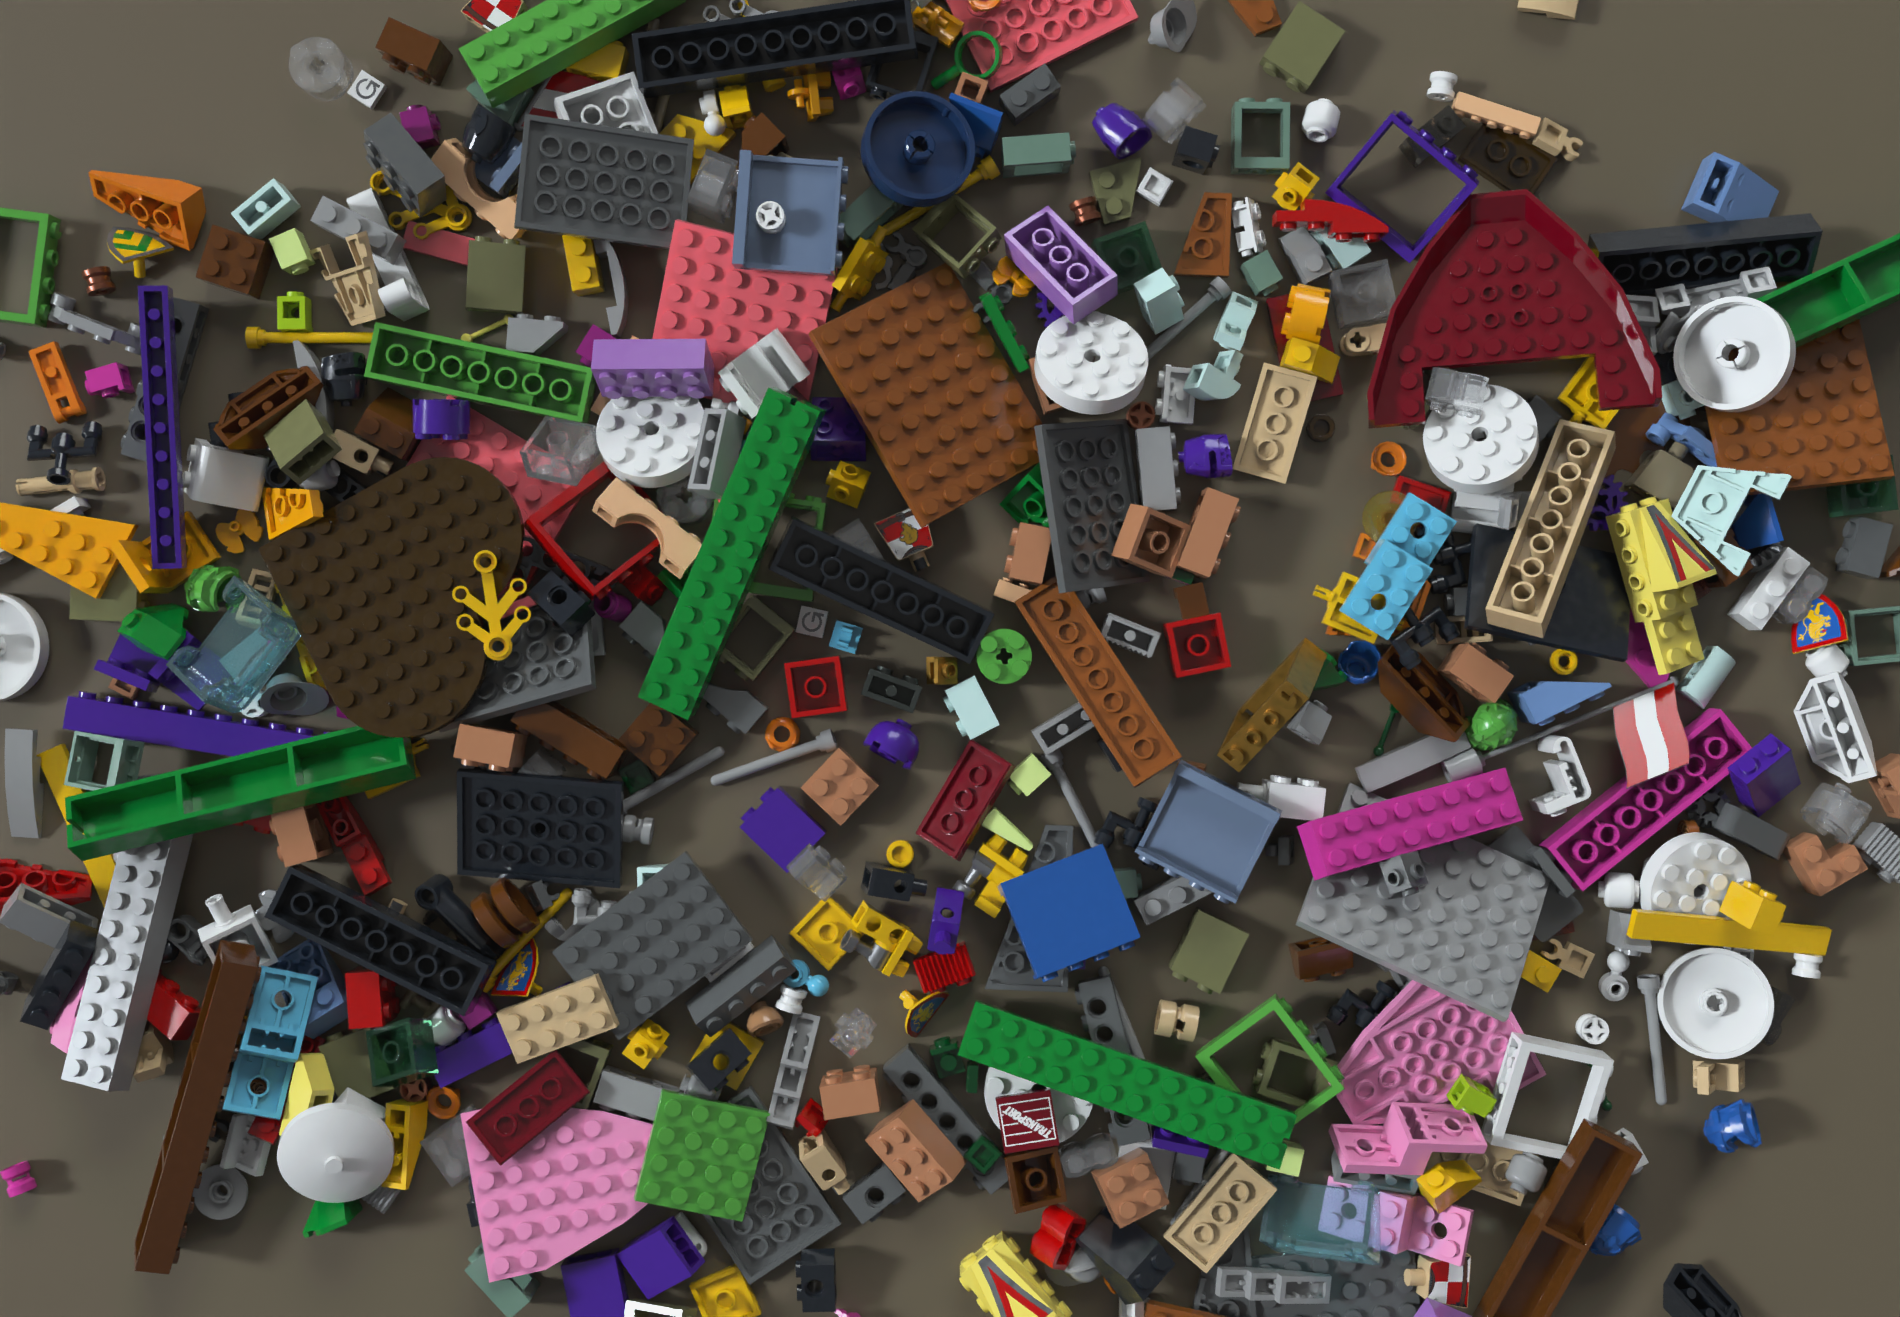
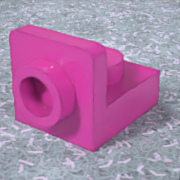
(849, 82)

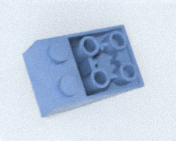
(1728, 192)
(1542, 700)
(330, 996)

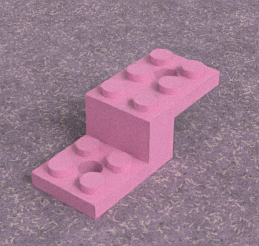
(1406, 1139)
(1409, 1224)

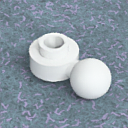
(714, 122)
(1617, 963)

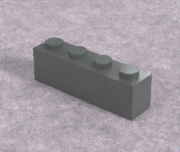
(740, 986)

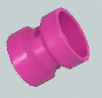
(20, 1184)

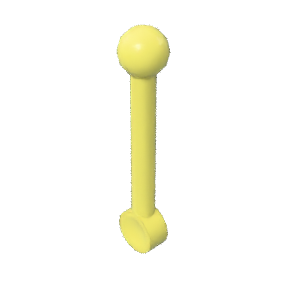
(469, 337)

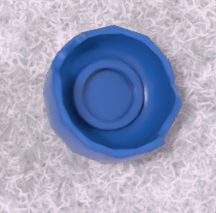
(1359, 662)

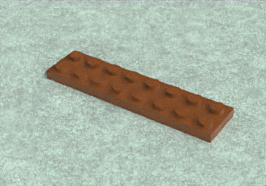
(1098, 682)

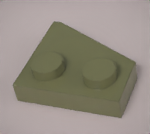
(1115, 189)

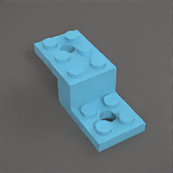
(1398, 566)
(270, 1043)

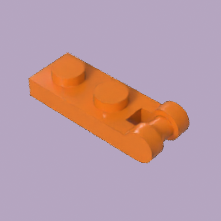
(56, 381)

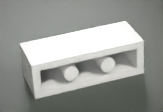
(1768, 590)

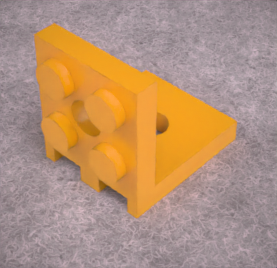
(137, 559)

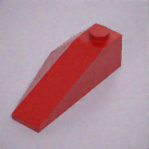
(61, 884)

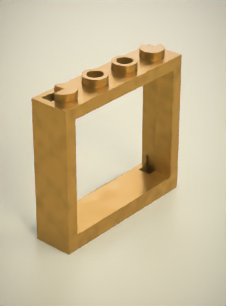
(1272, 704)

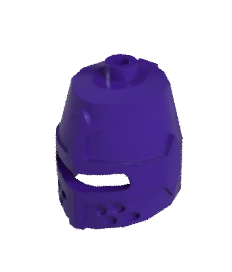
(1115, 125)
(1207, 456)

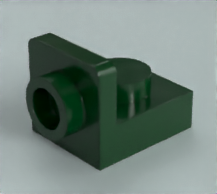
(946, 1057)

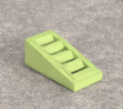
(1002, 826)

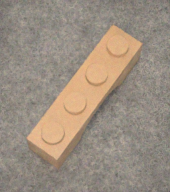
(461, 177)
(622, 505)

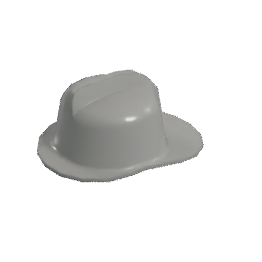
(1173, 25)
(291, 696)
(1078, 1271)

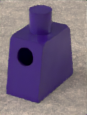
(943, 930)

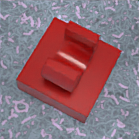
(811, 1118)

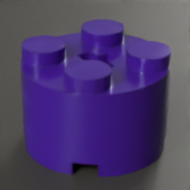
(440, 417)

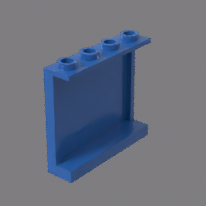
(1070, 912)

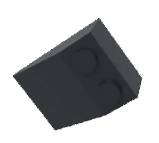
(1125, 1256)

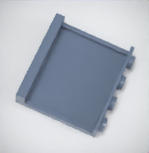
(812, 206)
(1207, 832)

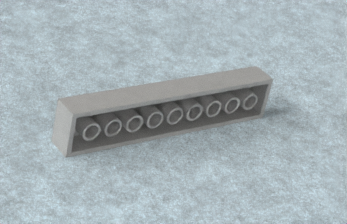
(125, 965)

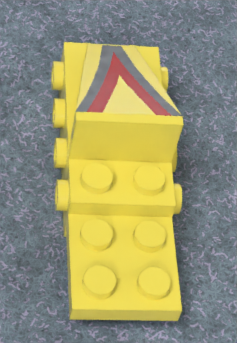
(1666, 563)
(1008, 1282)

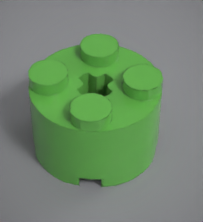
(1016, 665)

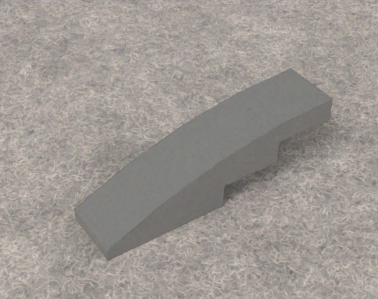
(1408, 760)
(23, 783)
(793, 1070)
(1273, 1284)

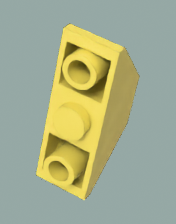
(309, 1086)

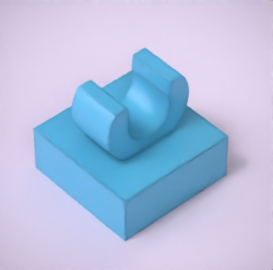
(845, 637)

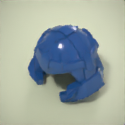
(1732, 1123)
(1616, 1233)

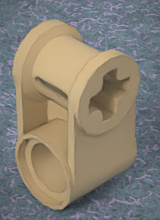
(1368, 337)

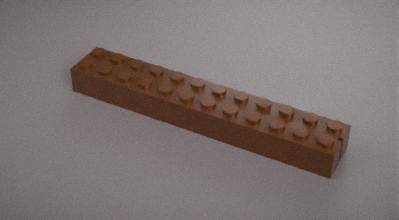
(195, 1107)
(1561, 1225)

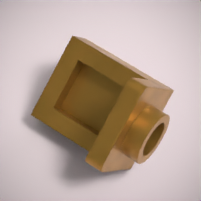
(941, 670)

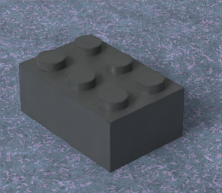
(404, 165)

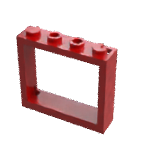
(535, 523)

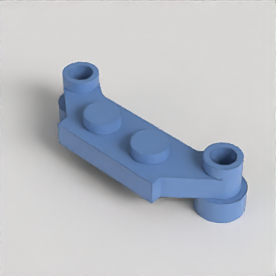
(1691, 437)

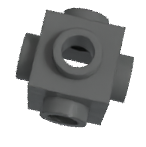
(1404, 873)

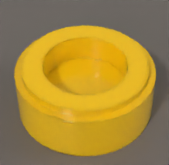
(900, 853)

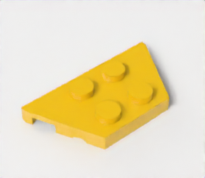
(694, 129)

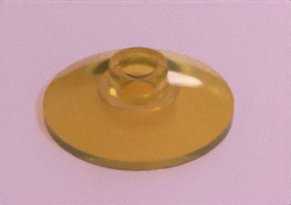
(1375, 510)

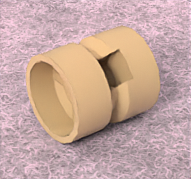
(1167, 1023)

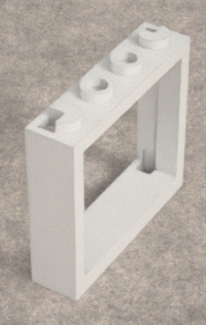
(1510, 1078)

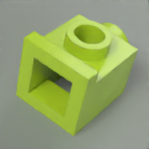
(285, 312)
(1471, 1097)

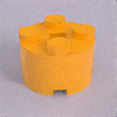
(1307, 314)

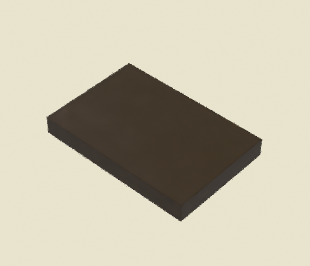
(1507, 159)

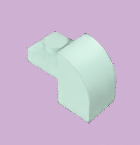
(1235, 321)
(1216, 381)

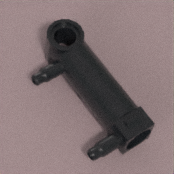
(442, 902)

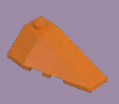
(163, 204)

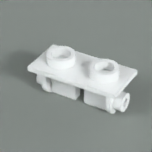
(1247, 216)

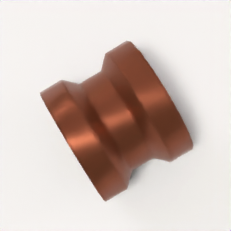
(1085, 211)
(98, 281)
(1141, 411)
(411, 1091)

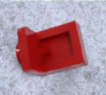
(645, 585)

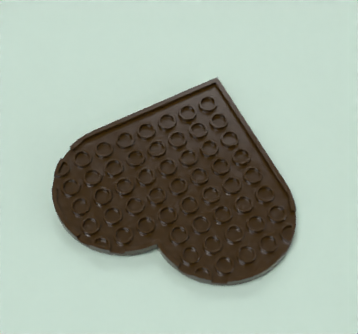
(378, 589)

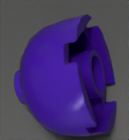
(894, 742)

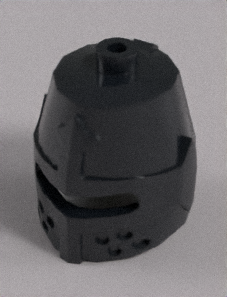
(486, 136)
(344, 377)

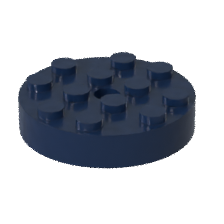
(925, 122)

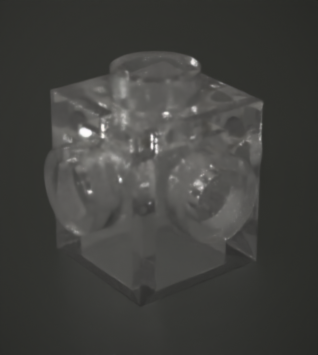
(853, 1032)

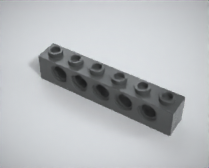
(187, 340)
(1102, 988)
(909, 1061)

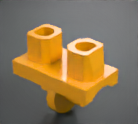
(938, 23)
(815, 105)

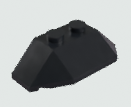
(1695, 1293)

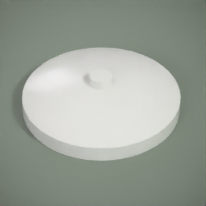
(1715, 1003)
(335, 1152)

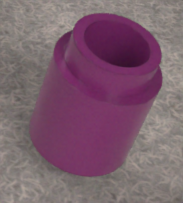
(613, 607)

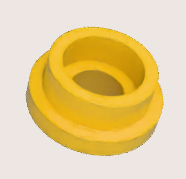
(1572, 662)

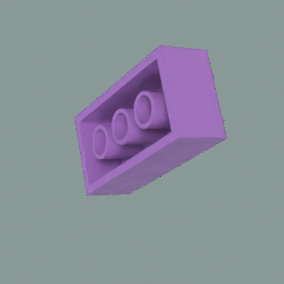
(1061, 264)
(652, 368)

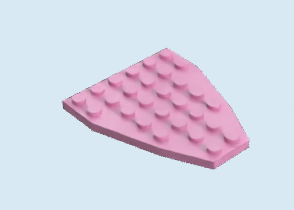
(1420, 1051)
(556, 1190)

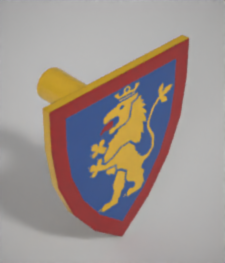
(1820, 627)
(519, 974)
(920, 1011)

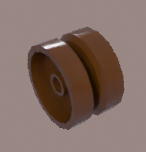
(504, 913)

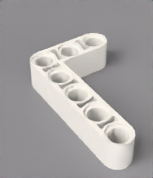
(401, 292)

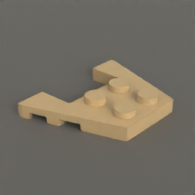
(355, 286)

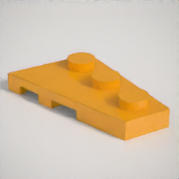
(290, 509)

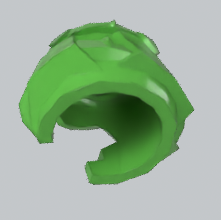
(206, 586)
(1492, 726)

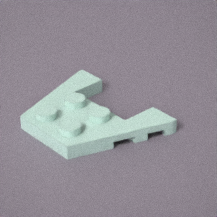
(1713, 503)

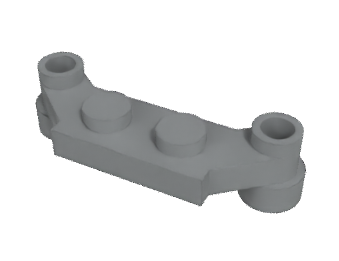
(63, 313)

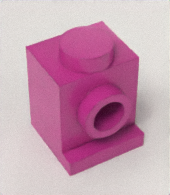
(109, 380)

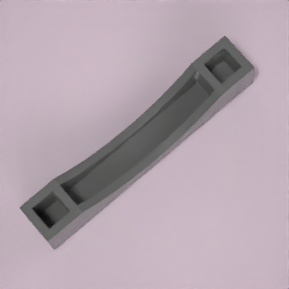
(738, 706)

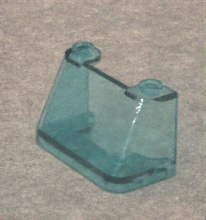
(238, 651)
(1323, 1220)

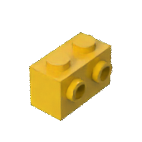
(1753, 907)

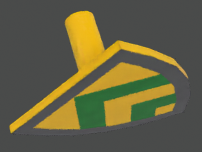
(135, 246)

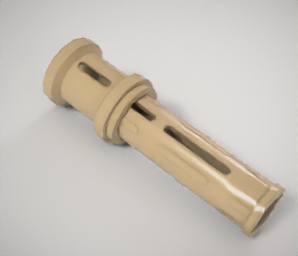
(79, 481)

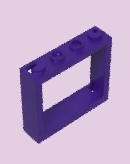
(1444, 156)

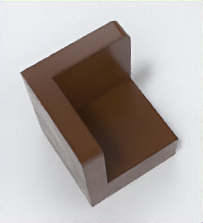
(1191, 600)

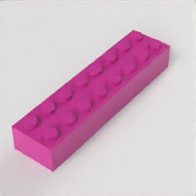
(1628, 817)
(1409, 823)

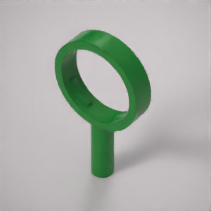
(958, 68)

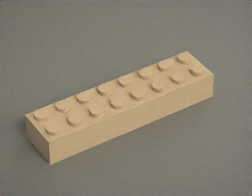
(1551, 528)

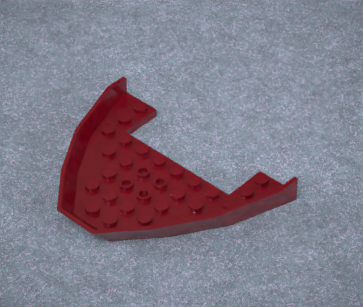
(1506, 289)

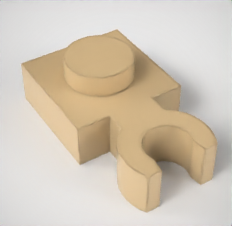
(1553, 139)
(1571, 957)

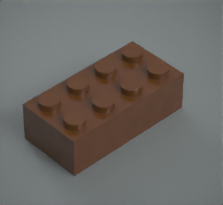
(574, 736)

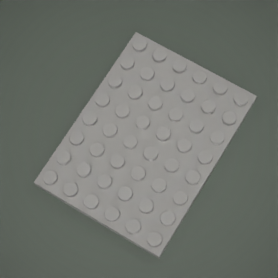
(1455, 935)

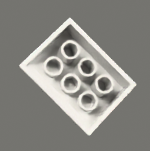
(608, 103)

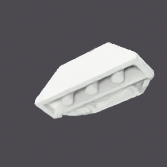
(1835, 729)

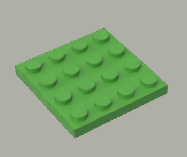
(701, 1155)

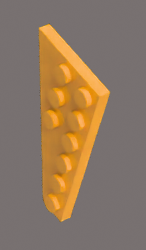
(64, 544)

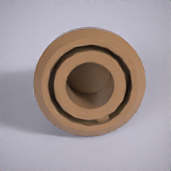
(763, 1020)

